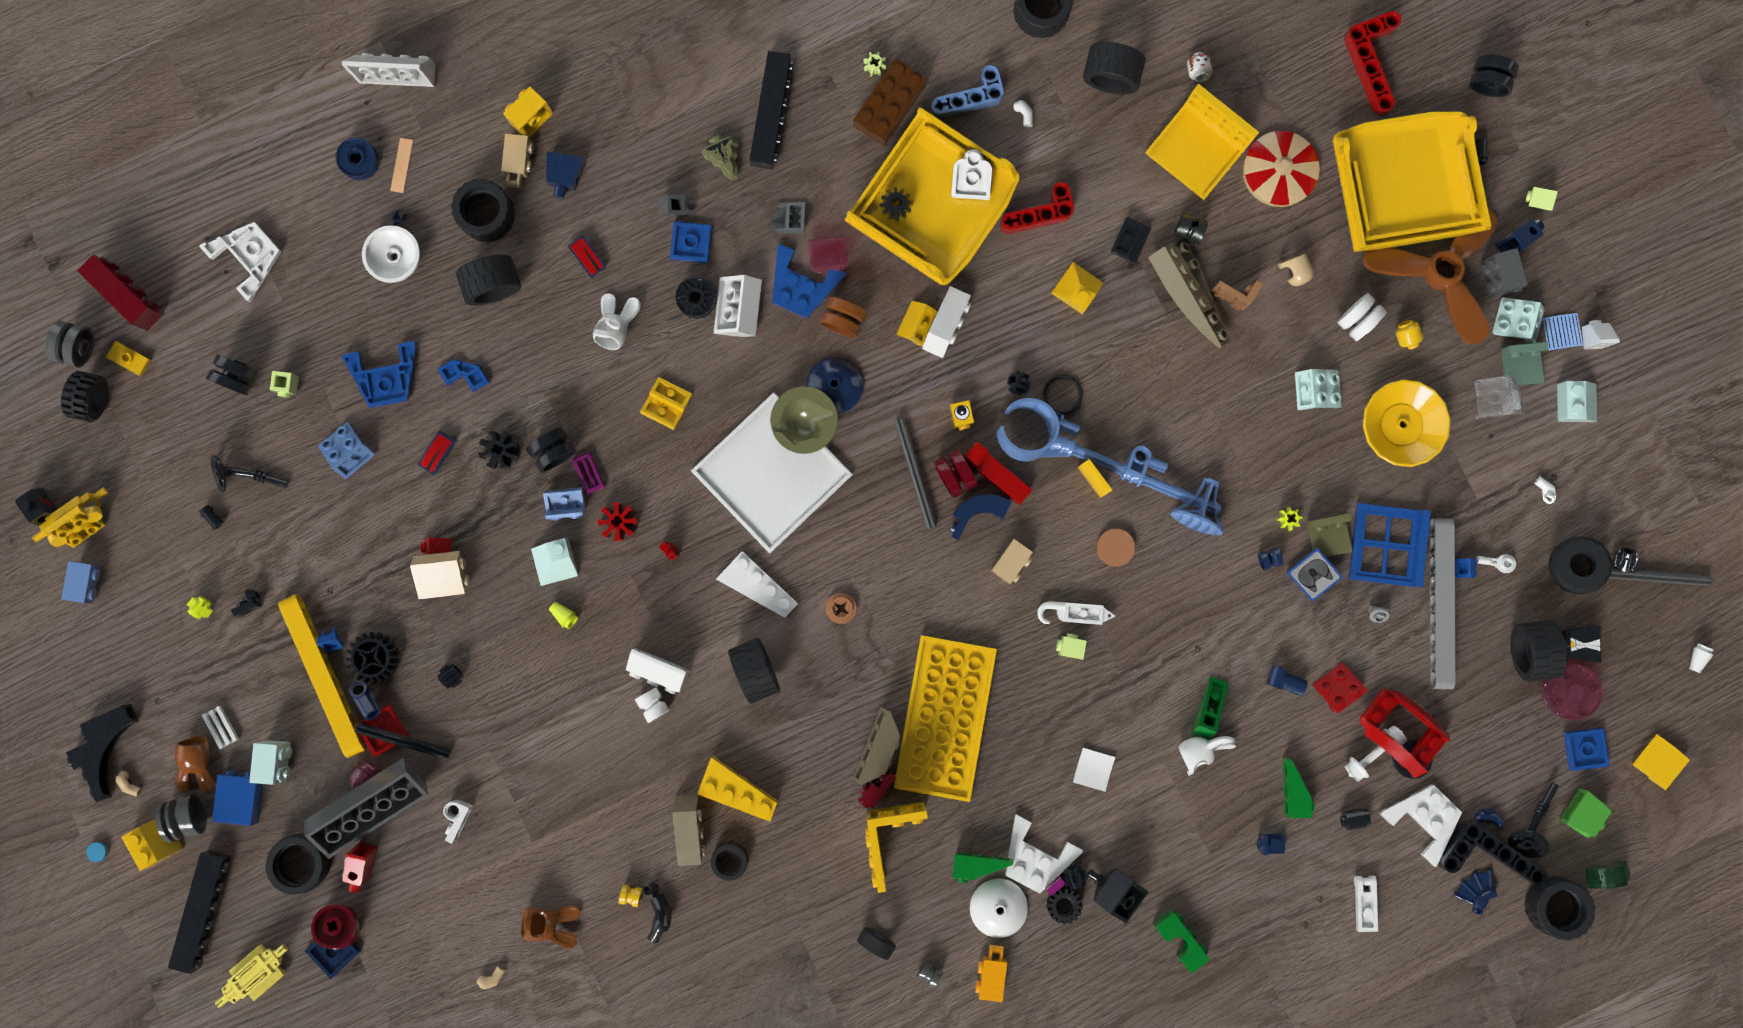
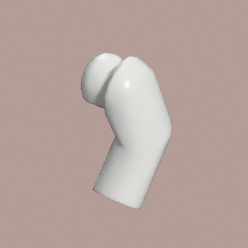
(1027, 112)
(1548, 490)

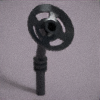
(222, 473)
(1530, 835)

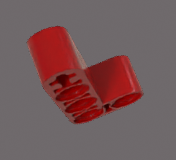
(1035, 212)
(980, 460)

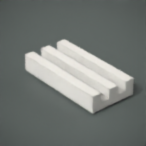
(213, 730)

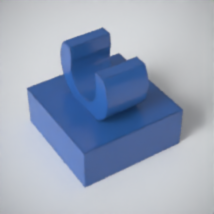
(1465, 568)
(329, 642)

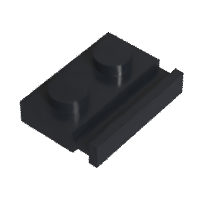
(1130, 240)

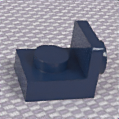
(1271, 843)

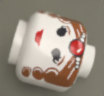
(1200, 67)

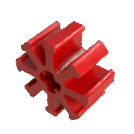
(622, 526)

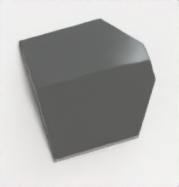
(789, 218)

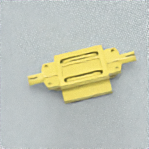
(253, 975)

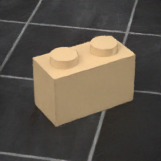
(1012, 561)

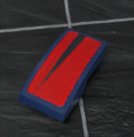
(586, 256)
(436, 452)

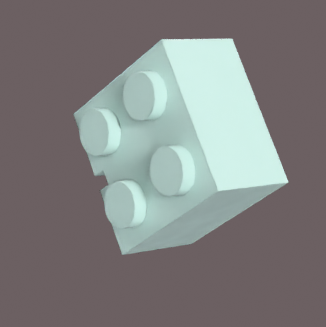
(270, 762)

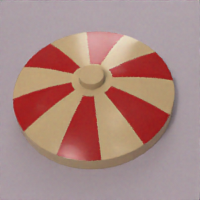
(1280, 169)

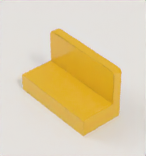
(917, 322)

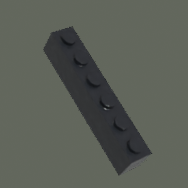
(770, 110)
(199, 912)

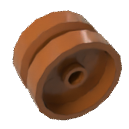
(842, 317)

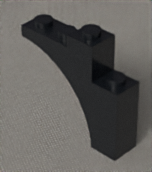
(94, 755)

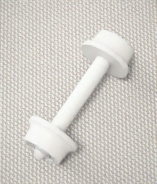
(1356, 768)

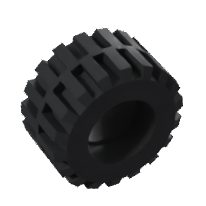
(84, 396)

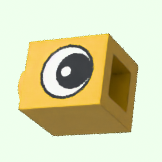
(961, 415)

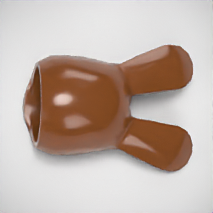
(193, 760)
(540, 925)

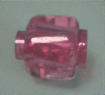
(361, 773)

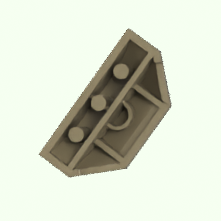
(878, 749)

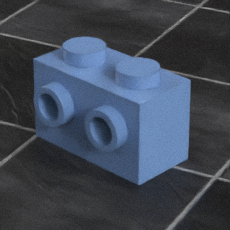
(81, 582)

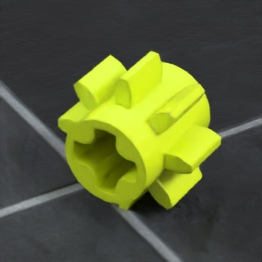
(1295, 518)
(199, 607)

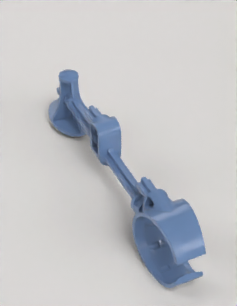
(1132, 470)

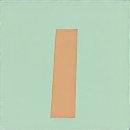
(401, 165)

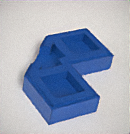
(457, 369)

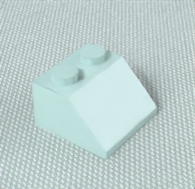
(1577, 401)

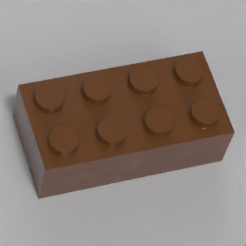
(890, 102)

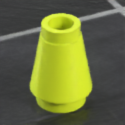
(563, 615)

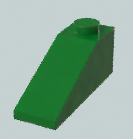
(1210, 709)
(1296, 796)
(973, 866)

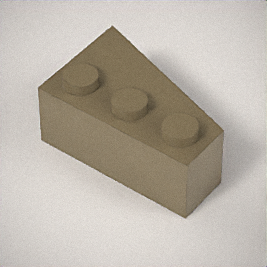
(688, 830)

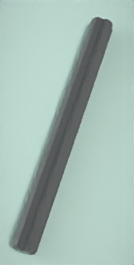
(915, 474)
(1662, 577)

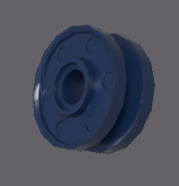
(349, 150)

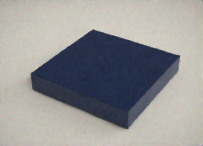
(332, 960)

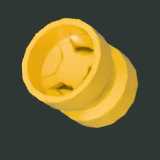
(630, 895)

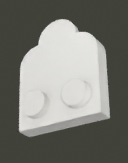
(972, 177)

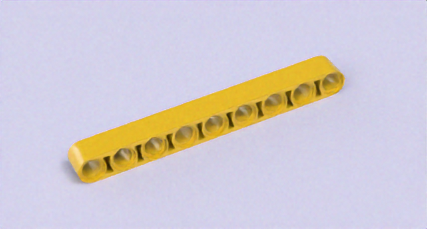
(322, 675)

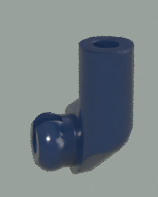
(1489, 815)

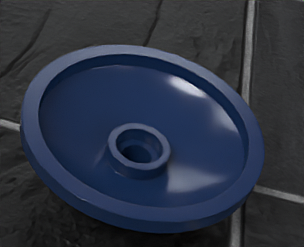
(849, 381)

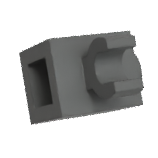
(673, 205)

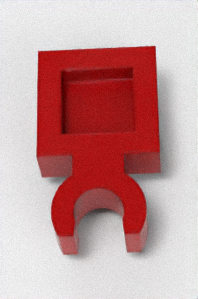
(669, 550)

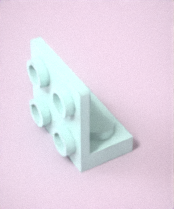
(1519, 319)
(1318, 389)

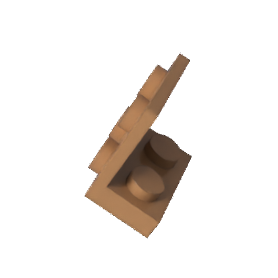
(1238, 300)

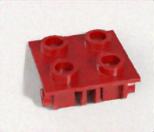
(1340, 688)

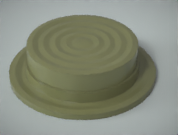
(804, 420)

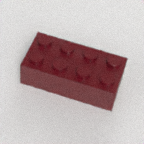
(120, 292)

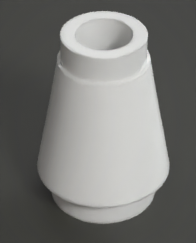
(1700, 657)

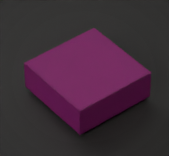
(1057, 884)

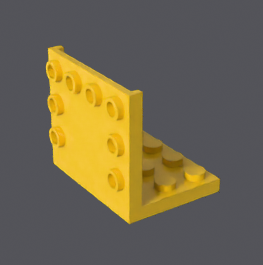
(1201, 142)
(888, 816)

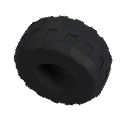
(1595, 553)

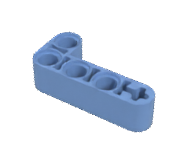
(965, 97)

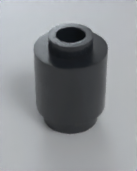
(1355, 819)

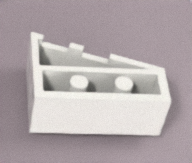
(946, 321)

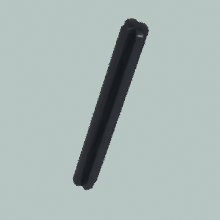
(402, 740)

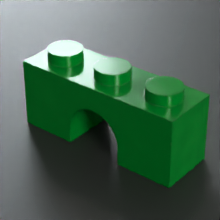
(1192, 954)

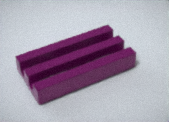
(595, 487)

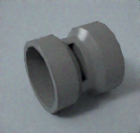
(929, 974)

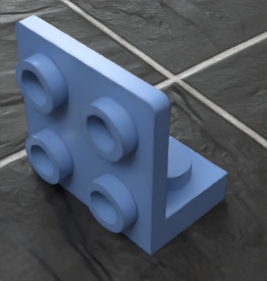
(345, 451)

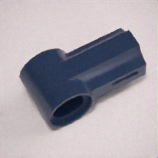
(1283, 679)
(365, 700)

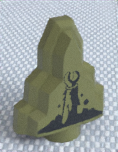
(723, 155)

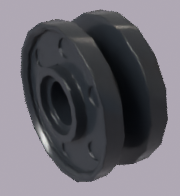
(695, 286)

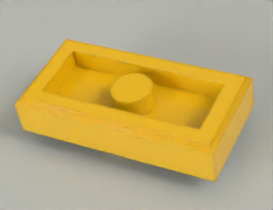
(128, 358)

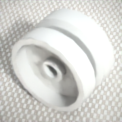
(1362, 317)

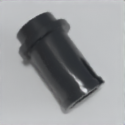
(1481, 148)
(211, 517)

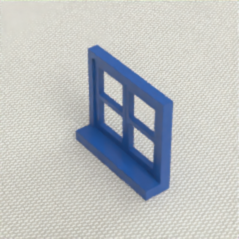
(1416, 548)

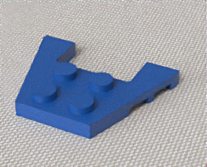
(796, 291)
(384, 384)

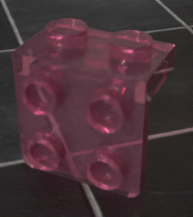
(827, 254)

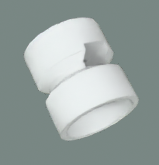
(652, 705)

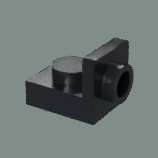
(249, 605)

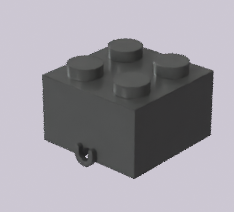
(1504, 273)

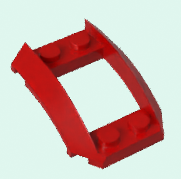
(1423, 751)

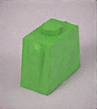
(1586, 814)

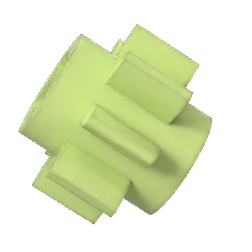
(877, 60)

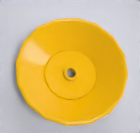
(1424, 419)

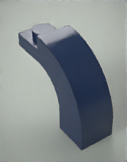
(989, 504)

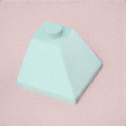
(554, 561)

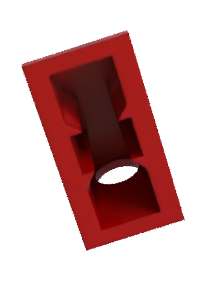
(359, 866)

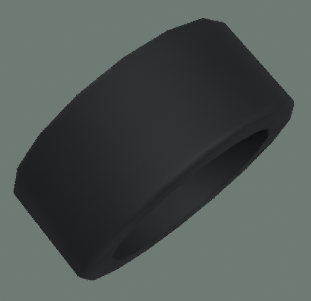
(718, 871)
(876, 943)

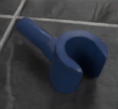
(396, 218)

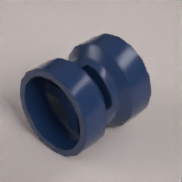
(1270, 558)

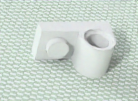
(454, 830)

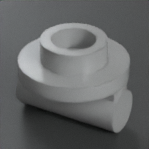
(1378, 614)

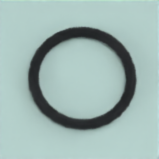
(1070, 379)

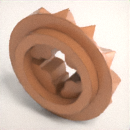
(831, 608)

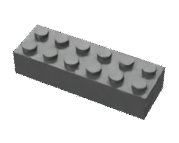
(365, 808)

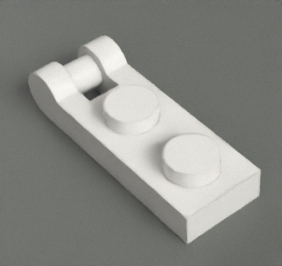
(1366, 904)

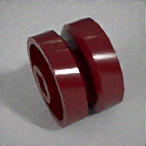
(957, 472)
(324, 927)

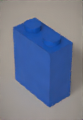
(236, 799)

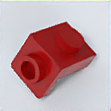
(435, 545)

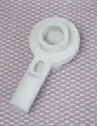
(1504, 563)

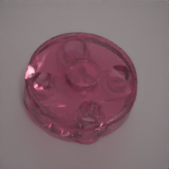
(1572, 692)

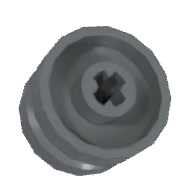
(69, 344)

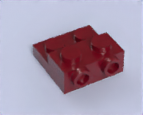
(872, 792)

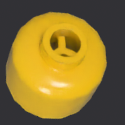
(1409, 334)

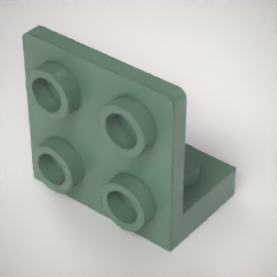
(1524, 362)

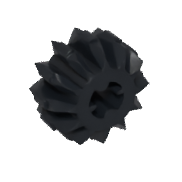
(892, 198)

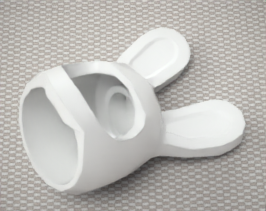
(612, 328)
(1201, 751)

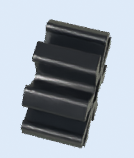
(495, 457)

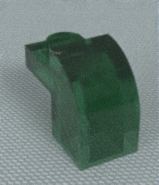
(1608, 876)

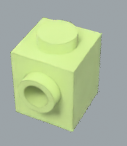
(1541, 198)
(284, 383)
(1071, 646)

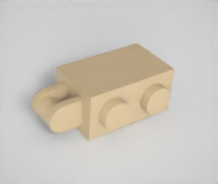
(516, 159)

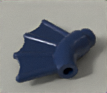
(1477, 891)

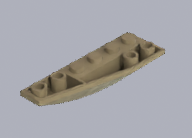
(1189, 289)

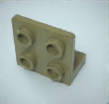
(1330, 535)

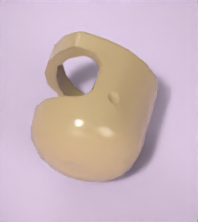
(1301, 269)

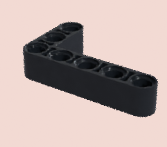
(1494, 848)

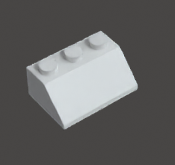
(737, 306)
(657, 670)

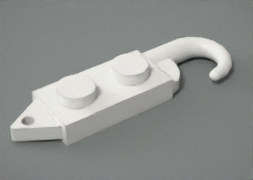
(1076, 612)

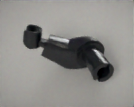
(662, 911)

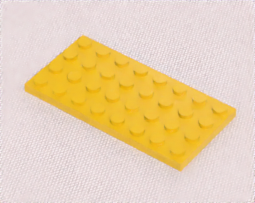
(945, 718)

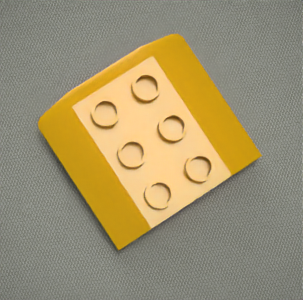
(1411, 180)
(941, 229)

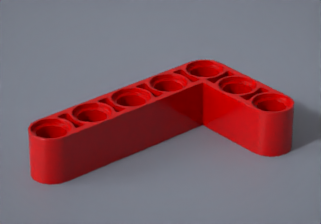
(1370, 60)

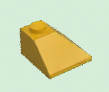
(1077, 288)

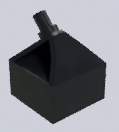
(1117, 893)

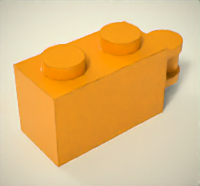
(992, 975)

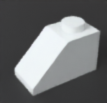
(1598, 335)

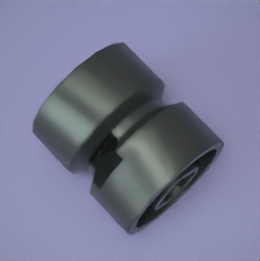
(1191, 228)

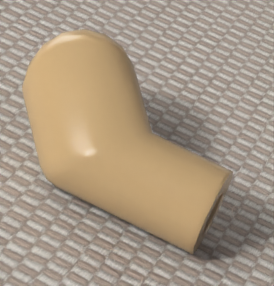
(125, 786)
(491, 981)

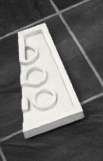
(754, 583)

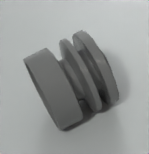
(180, 818)

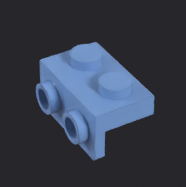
(564, 503)

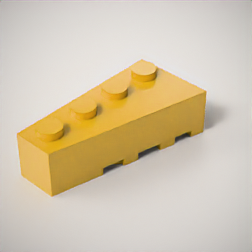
(732, 789)

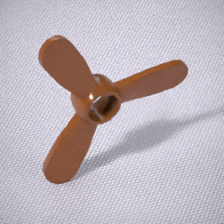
(1460, 303)

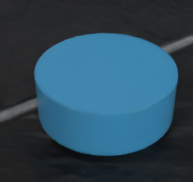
(97, 851)

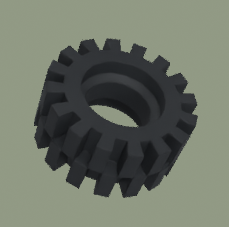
(1069, 916)

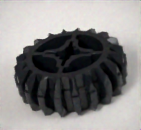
(358, 650)

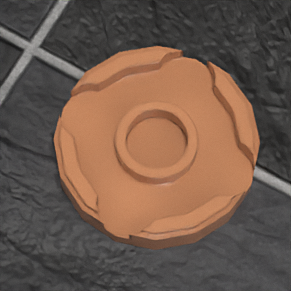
(1115, 547)

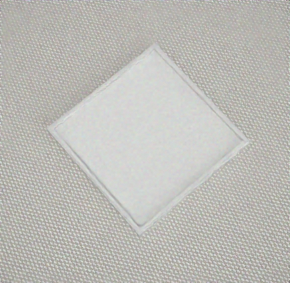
(764, 482)

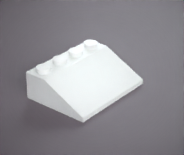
(391, 70)

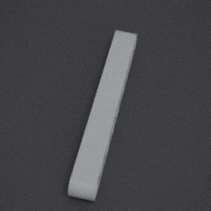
(1442, 603)

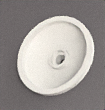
(380, 248)
(997, 894)

